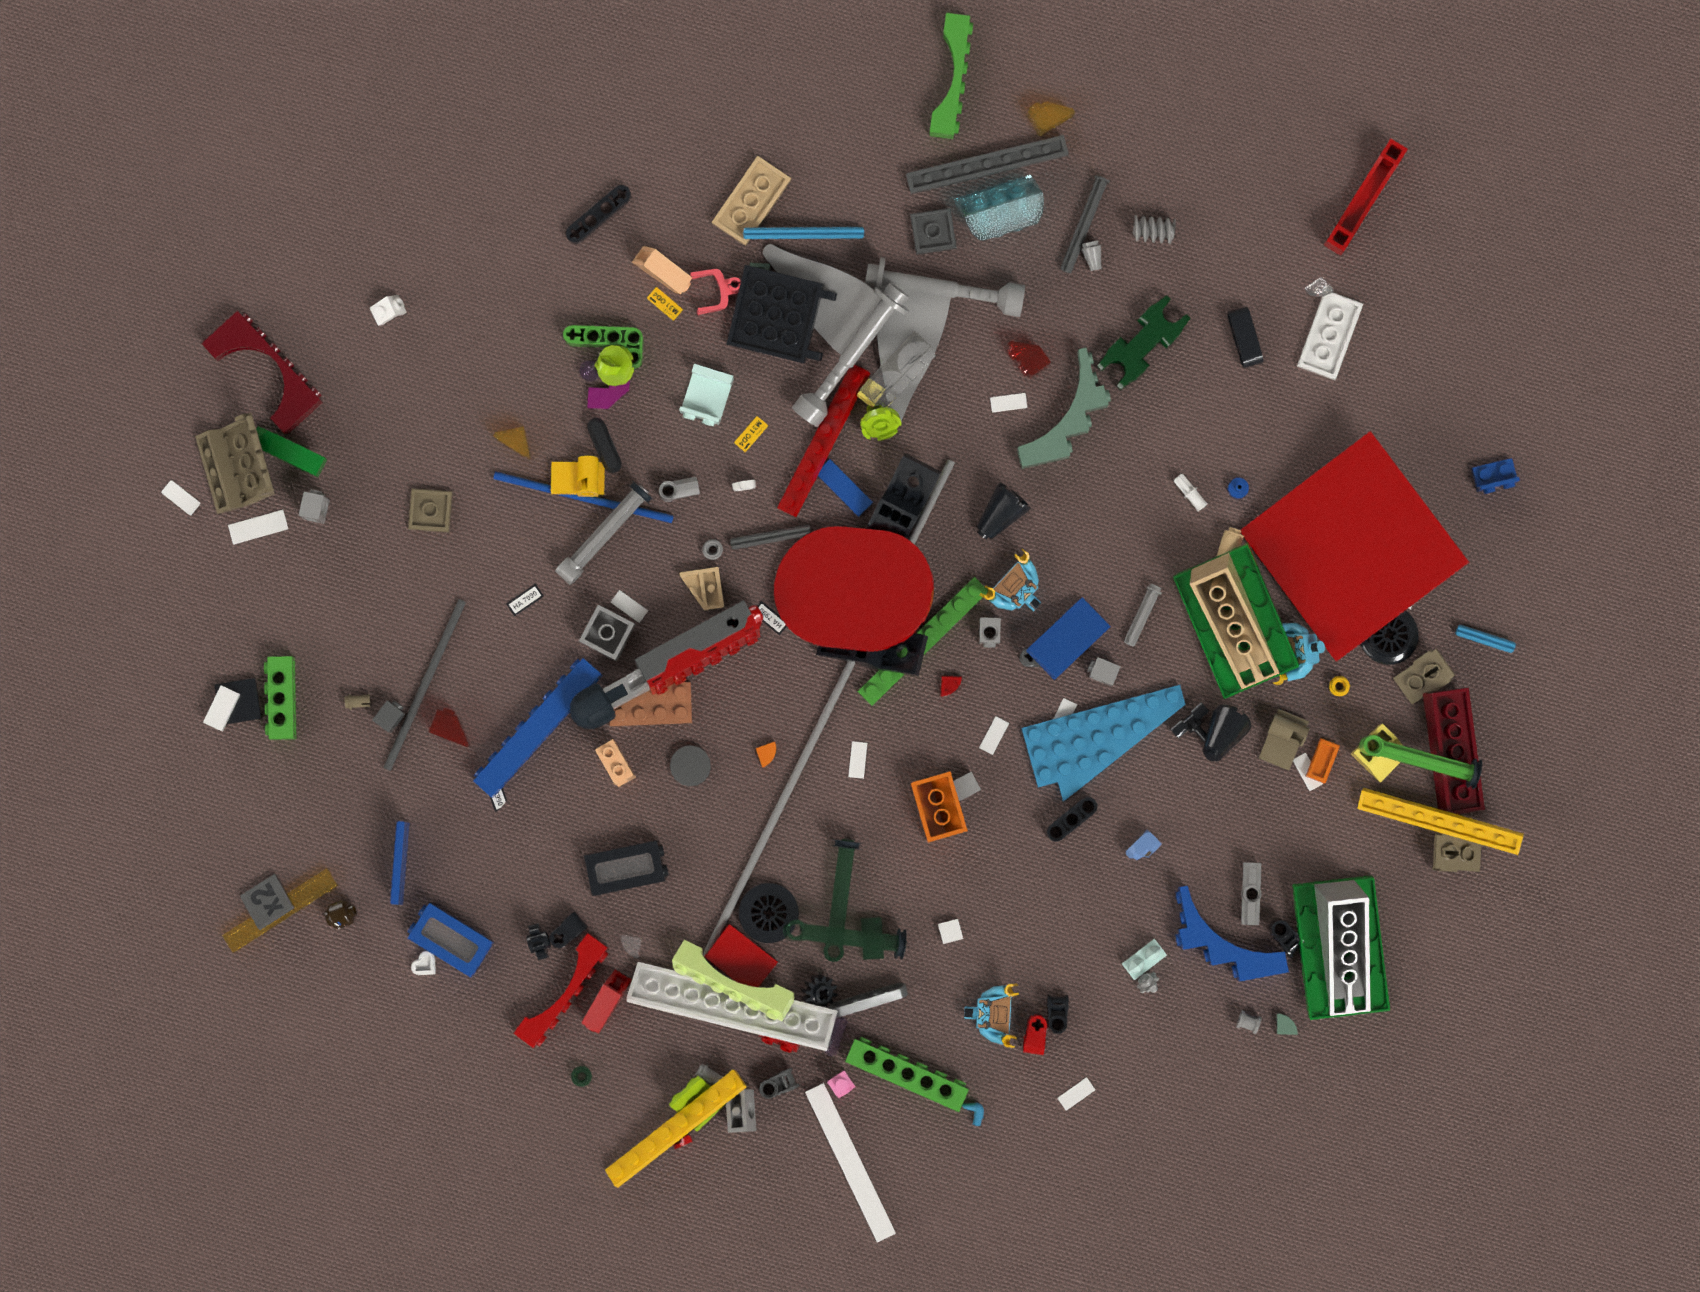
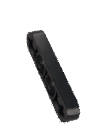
(598, 214)

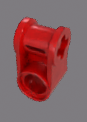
(1035, 1040)

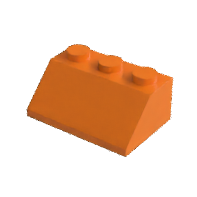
(938, 807)

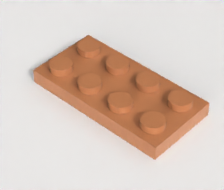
(649, 709)

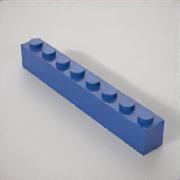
(536, 729)

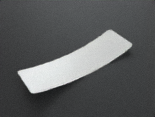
(180, 497)

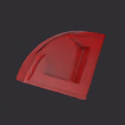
(949, 684)
(683, 1141)

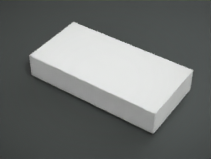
(221, 708)

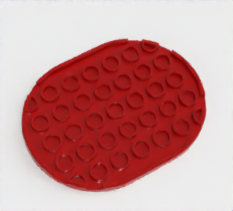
(853, 588)

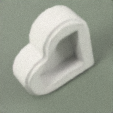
(744, 485)
(425, 964)

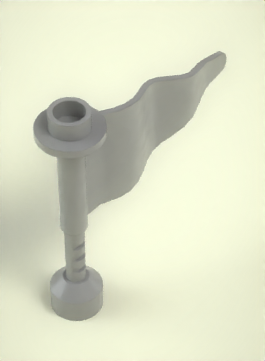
(928, 312)
(845, 323)

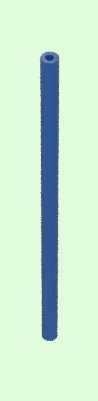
(593, 500)

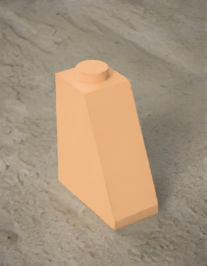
(662, 269)

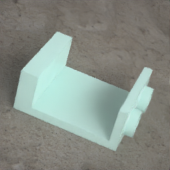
(706, 395)

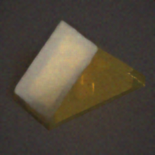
(516, 440)

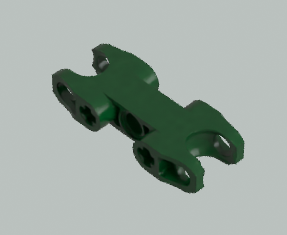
(1132, 354)

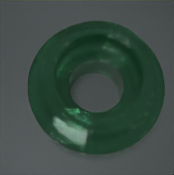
(574, 1076)

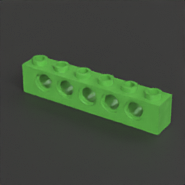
(953, 1100)

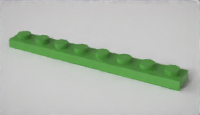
(935, 630)

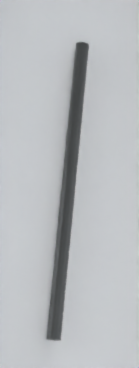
(424, 685)

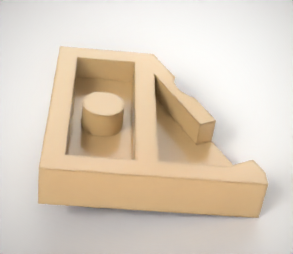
(705, 587)

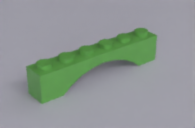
(944, 116)

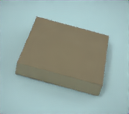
(430, 510)

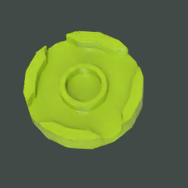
(615, 365)
(880, 422)

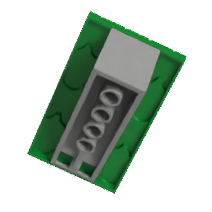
(1341, 947)

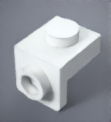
(387, 309)

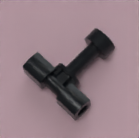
(1192, 723)

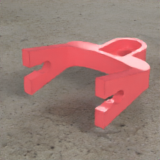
(724, 287)

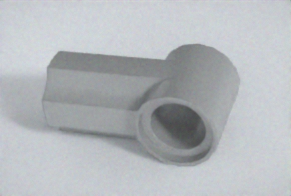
(681, 488)

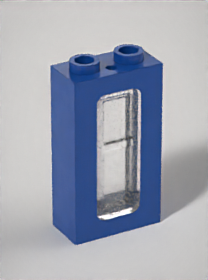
(449, 939)

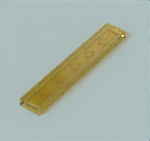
(300, 897)

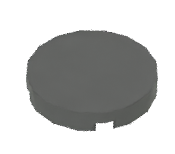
(690, 765)

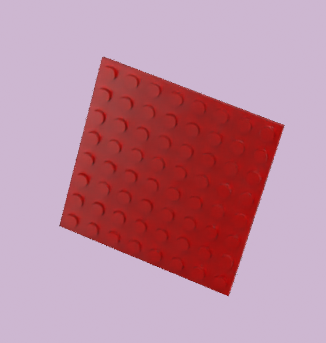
(1354, 546)

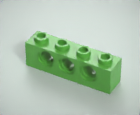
(286, 730)

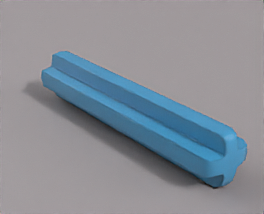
(1485, 638)

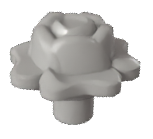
(1148, 982)

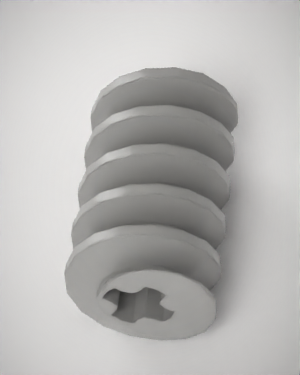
(1153, 229)

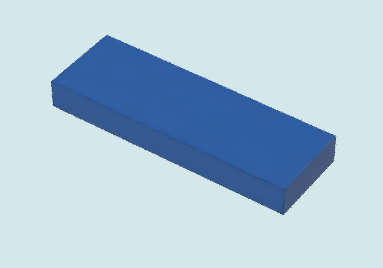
(844, 488)

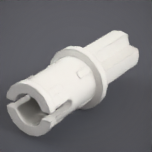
(1190, 492)

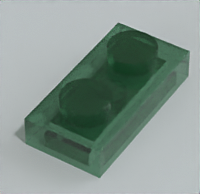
(872, 925)

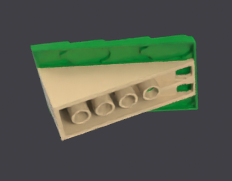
(1236, 621)

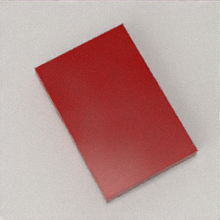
(740, 958)

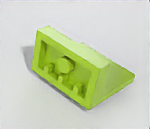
(694, 1088)

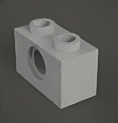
(741, 1112)

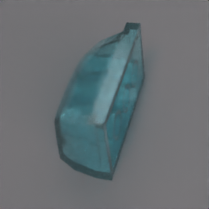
(1002, 208)

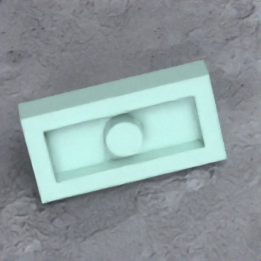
(1144, 959)

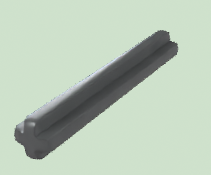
(770, 537)

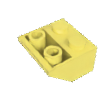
(1377, 766)

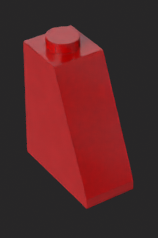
(606, 1001)

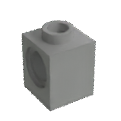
(994, 623)
(1103, 671)
(966, 786)

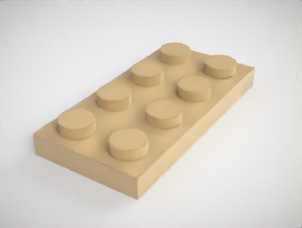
(751, 199)

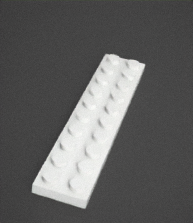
(681, 995)

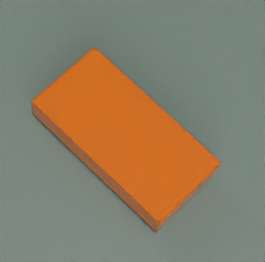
(1322, 761)

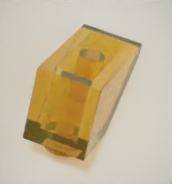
(1048, 116)

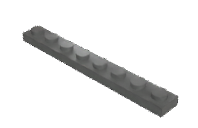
(987, 164)

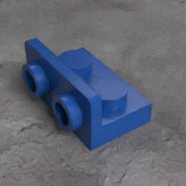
(1495, 475)

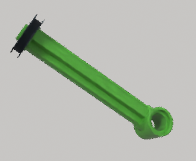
(1425, 760)

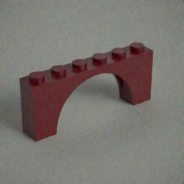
(239, 335)

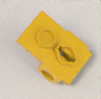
(571, 476)

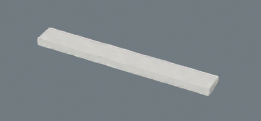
(850, 1162)

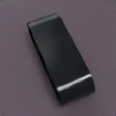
(1245, 337)
(1081, 817)

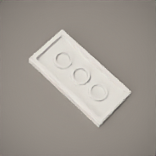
(1330, 335)

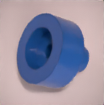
(1233, 488)

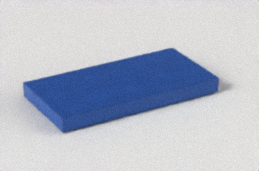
(1068, 638)
(399, 863)

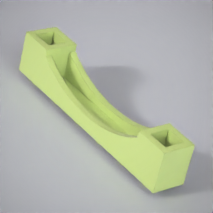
(772, 1001)

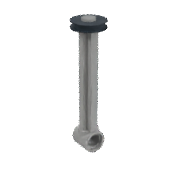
(573, 567)

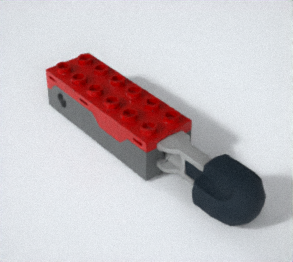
(671, 663)

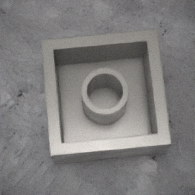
(607, 633)

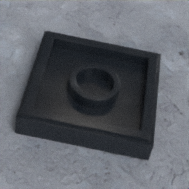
(248, 704)

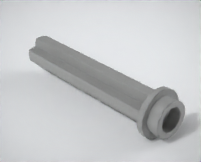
(1142, 614)

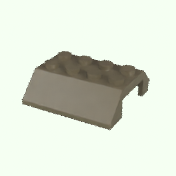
(235, 465)

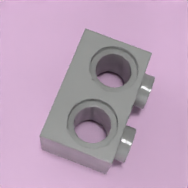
(314, 506)

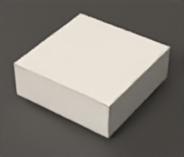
(950, 931)

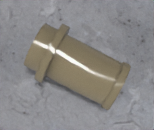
(357, 701)

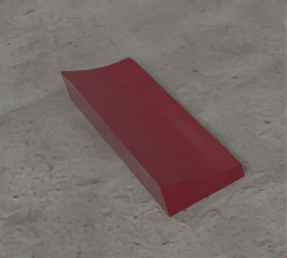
(1453, 737)

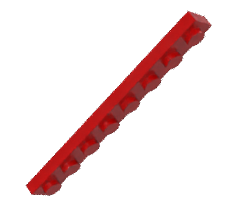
(823, 441)

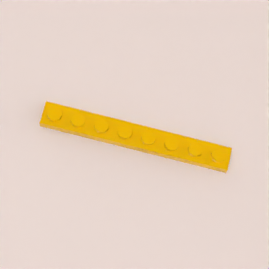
(1440, 821)
(675, 1128)

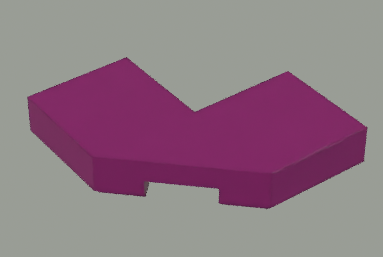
(606, 397)

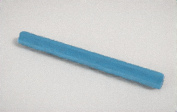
(803, 233)

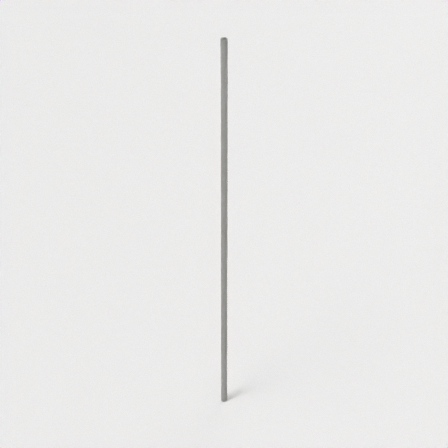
(814, 737)

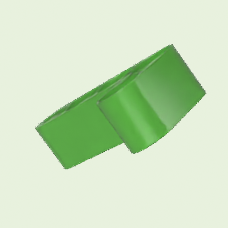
(602, 341)

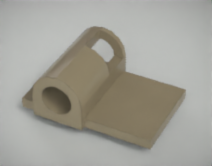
(1426, 675)
(1284, 738)
(1455, 854)

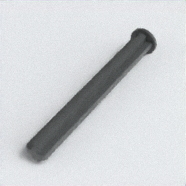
(1084, 224)

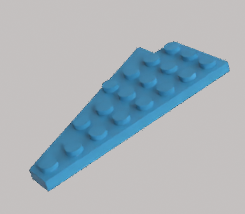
(1087, 742)

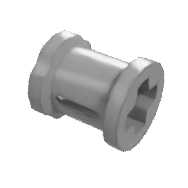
(1248, 1022)

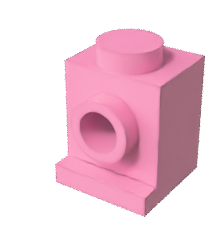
(841, 1084)

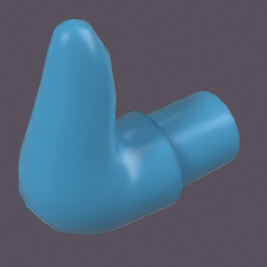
(978, 1112)

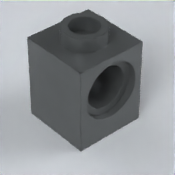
(389, 716)

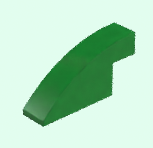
(291, 452)

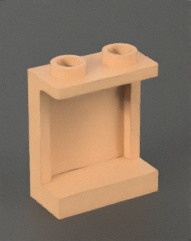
(615, 763)

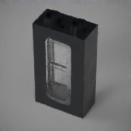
(626, 868)

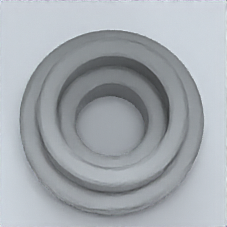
(708, 544)

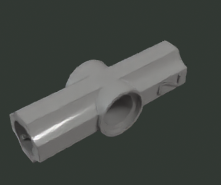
(1251, 908)

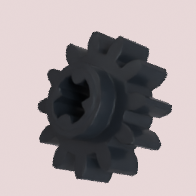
(538, 941)
(824, 986)

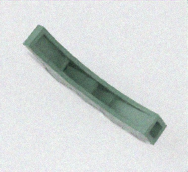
(1088, 398)

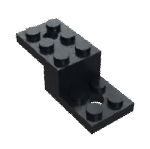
(903, 501)
(887, 659)

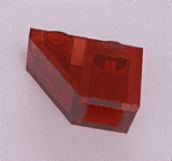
(1029, 356)

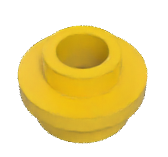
(1339, 679)

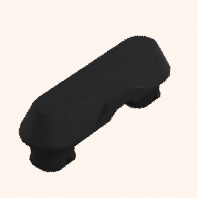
(604, 445)

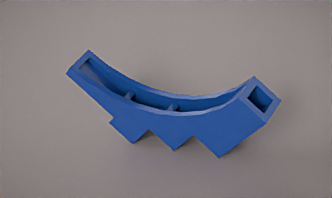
(1218, 951)

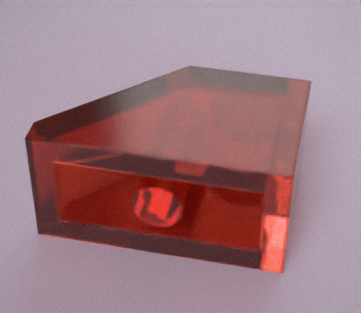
(449, 727)

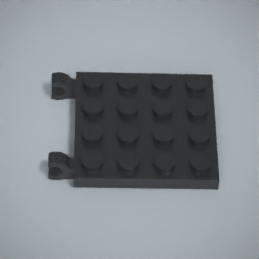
(776, 314)

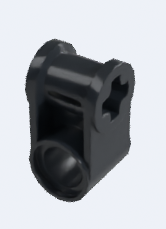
(570, 928)
(1288, 939)
(1057, 1011)

